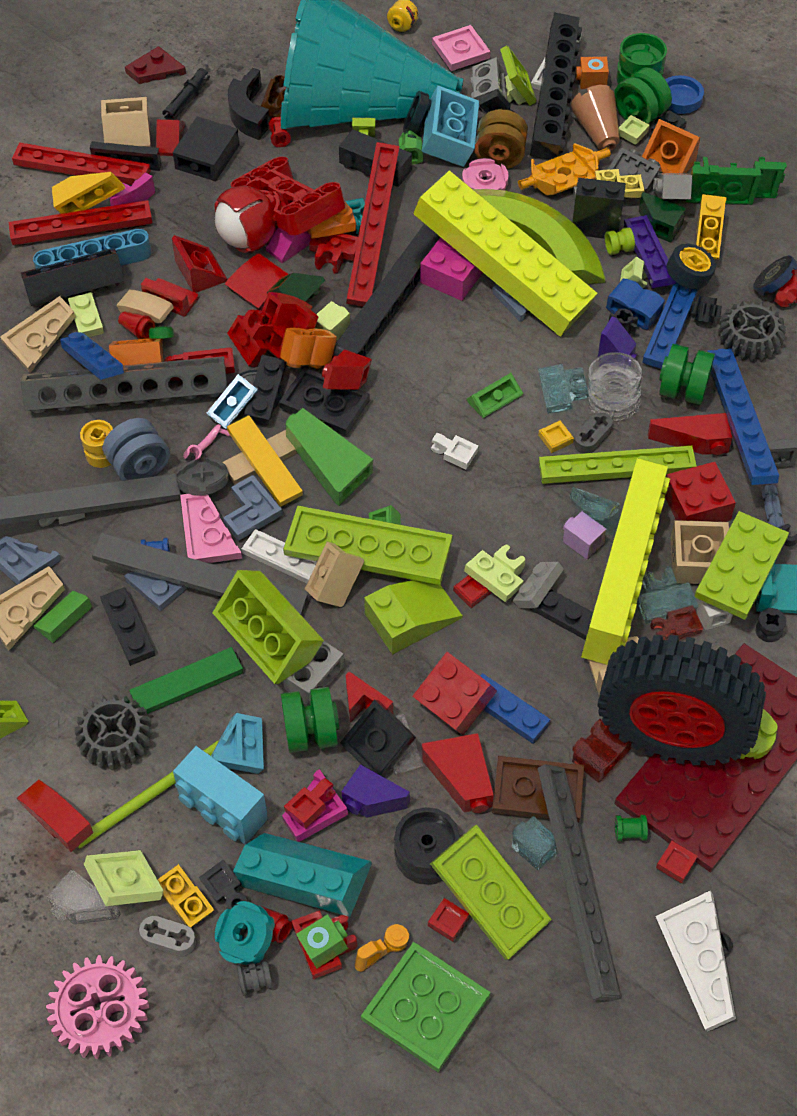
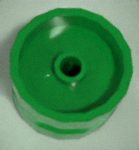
(643, 95)

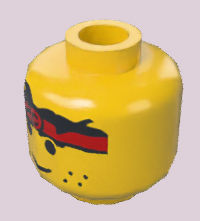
(402, 15)

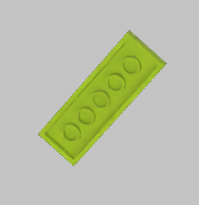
(383, 545)

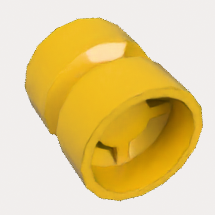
(92, 440)

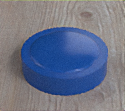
(686, 94)

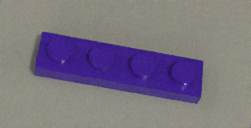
(650, 251)

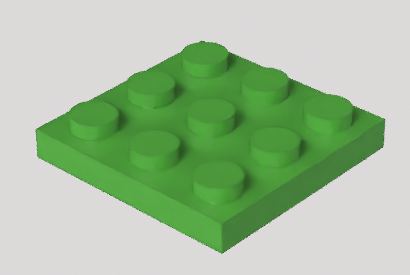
(425, 1006)

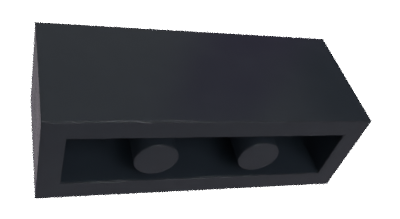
(358, 153)

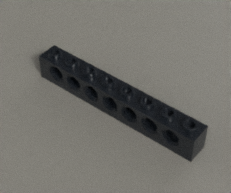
(555, 85)

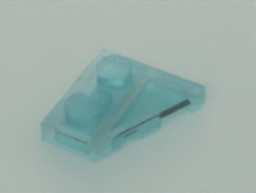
(597, 506)

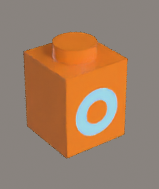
(592, 71)

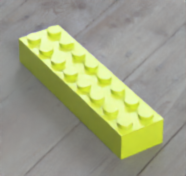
(504, 253)
(627, 562)

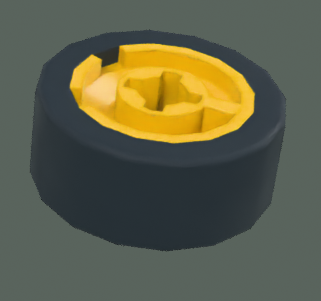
(691, 266)

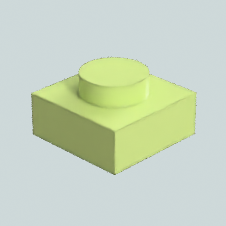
(633, 129)

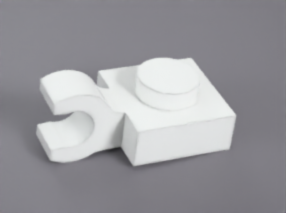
(455, 451)

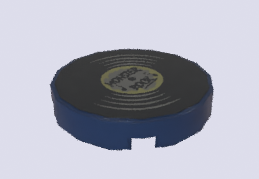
(775, 275)

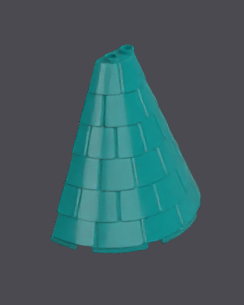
(352, 69)

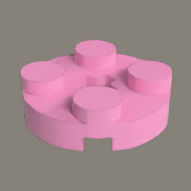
(479, 168)

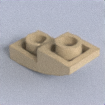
(145, 304)

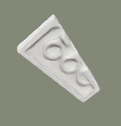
(699, 955)

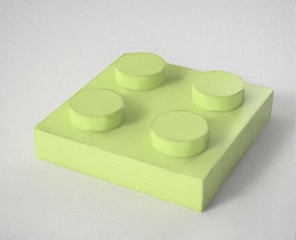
(123, 878)

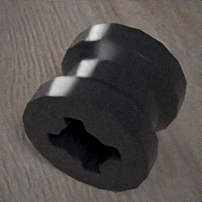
(773, 631)

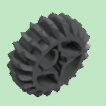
(752, 323)
(111, 746)

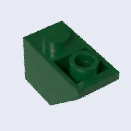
(663, 215)
(298, 285)

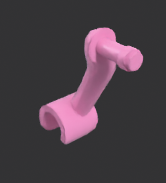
(197, 449)

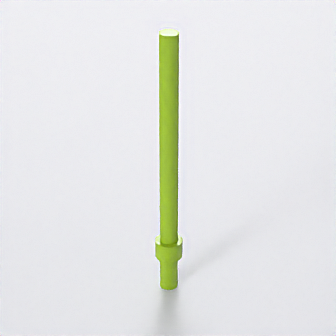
(136, 803)

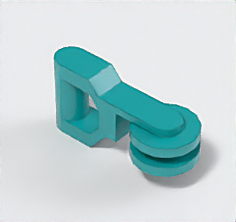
(358, 213)

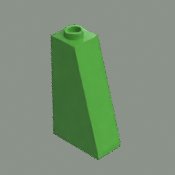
(328, 455)

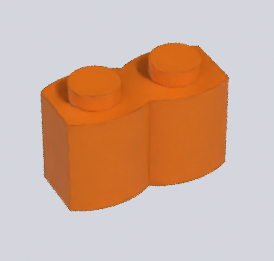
(308, 347)

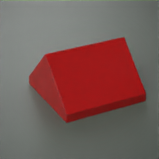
(197, 264)

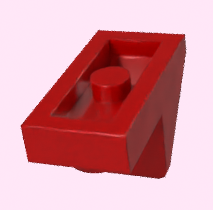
(361, 695)

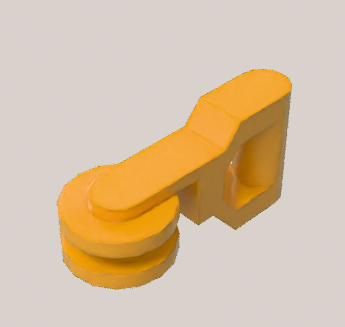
(395, 940)

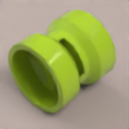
(619, 241)

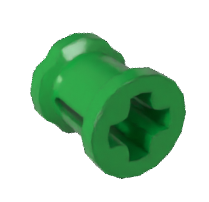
(631, 828)

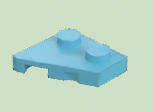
(241, 744)

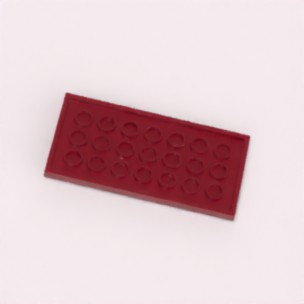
(712, 804)

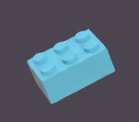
(450, 126)
(220, 795)

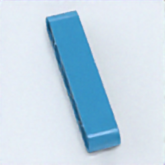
(130, 246)

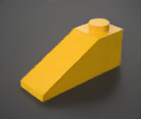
(84, 191)

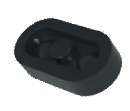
(420, 105)

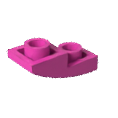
(140, 191)

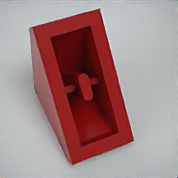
(169, 135)

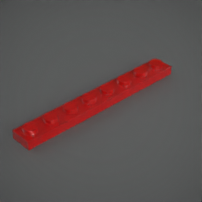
(372, 224)

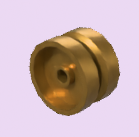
(501, 137)

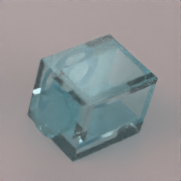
(534, 842)

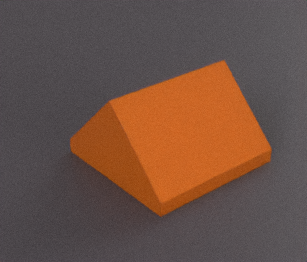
(672, 148)

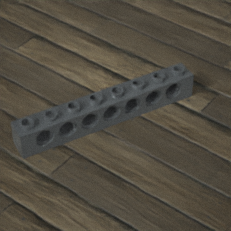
(34, 384)

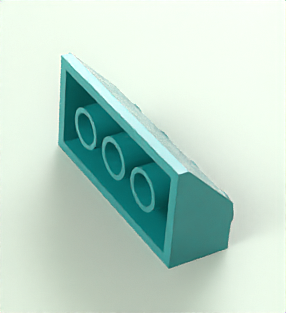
(302, 873)

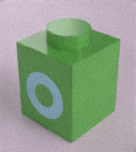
(323, 940)

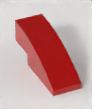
(55, 815)

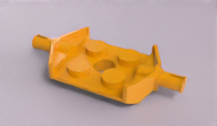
(551, 176)

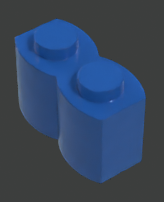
(642, 302)

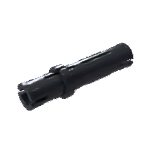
(191, 88)

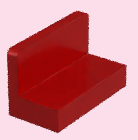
(181, 298)

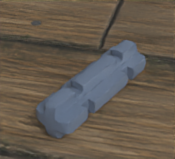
(772, 506)

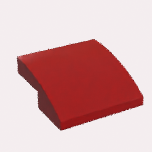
(255, 279)

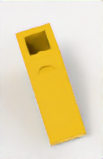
(710, 224)

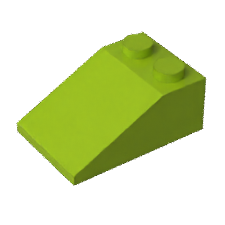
(409, 612)

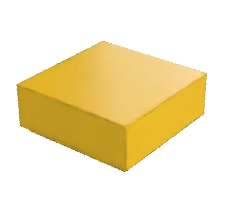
(556, 436)

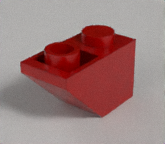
(346, 371)

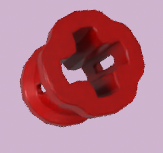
(278, 134)

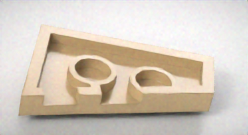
(38, 333)
(26, 603)

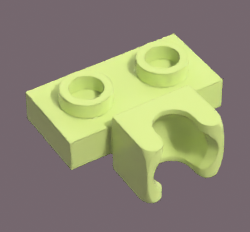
(497, 572)

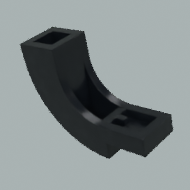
(245, 115)

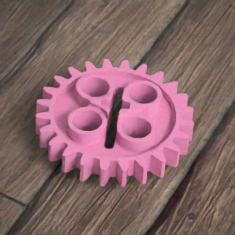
(103, 1033)

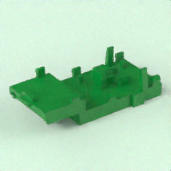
(735, 183)

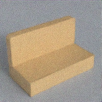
(334, 575)

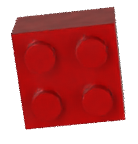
(700, 495)
(455, 693)

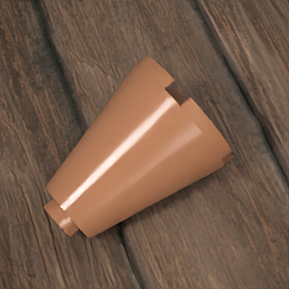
(598, 115)

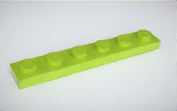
(611, 464)

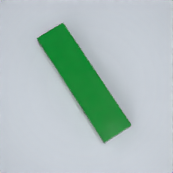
(187, 680)

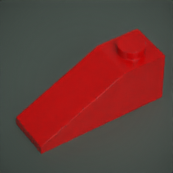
(703, 432)

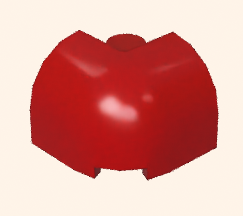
(285, 312)

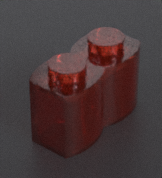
(600, 751)

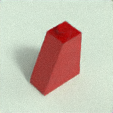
(461, 770)

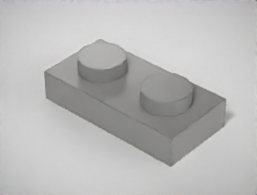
(538, 584)

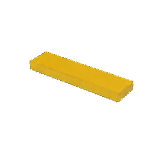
(265, 461)

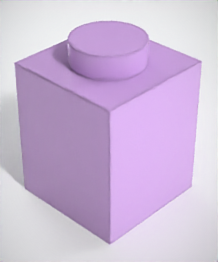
(584, 534)

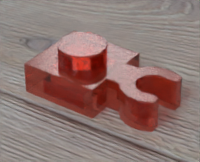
(680, 622)

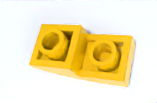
(184, 897)

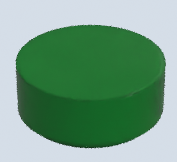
(161, 332)

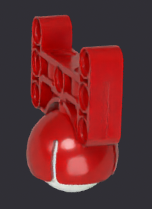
(269, 195)

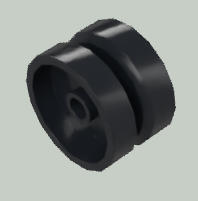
(420, 840)

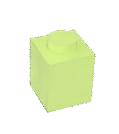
(334, 319)

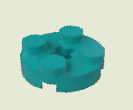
(259, 934)

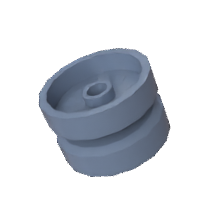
(136, 449)

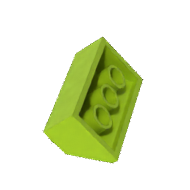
(267, 625)

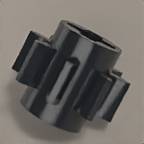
(706, 309)
(626, 319)

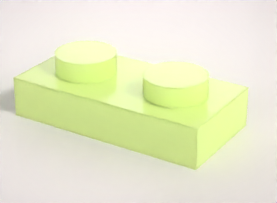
(86, 313)

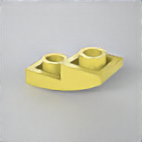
(634, 184)

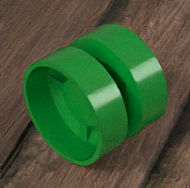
(638, 52)
(679, 372)
(317, 719)

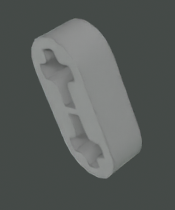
(165, 942)

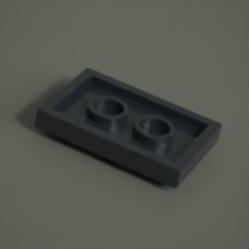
(333, 407)

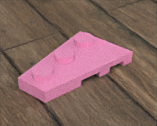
(204, 531)

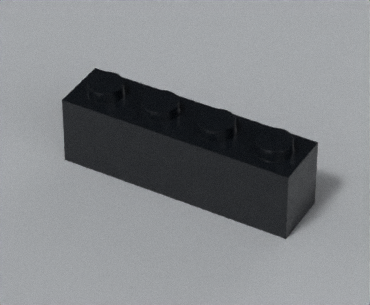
(73, 277)

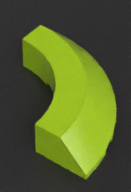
(550, 231)

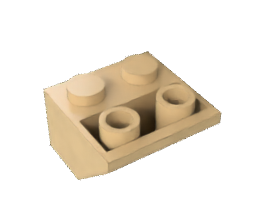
(126, 121)

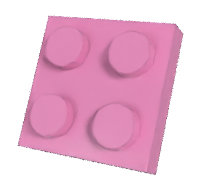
(461, 47)

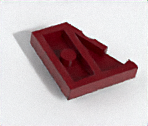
(154, 66)

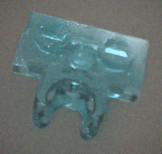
(561, 386)
(664, 595)

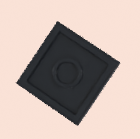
(378, 739)

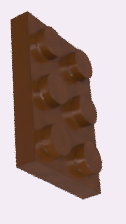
(520, 789)

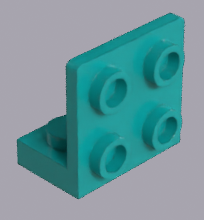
(779, 589)

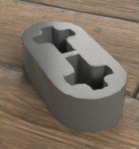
(589, 430)

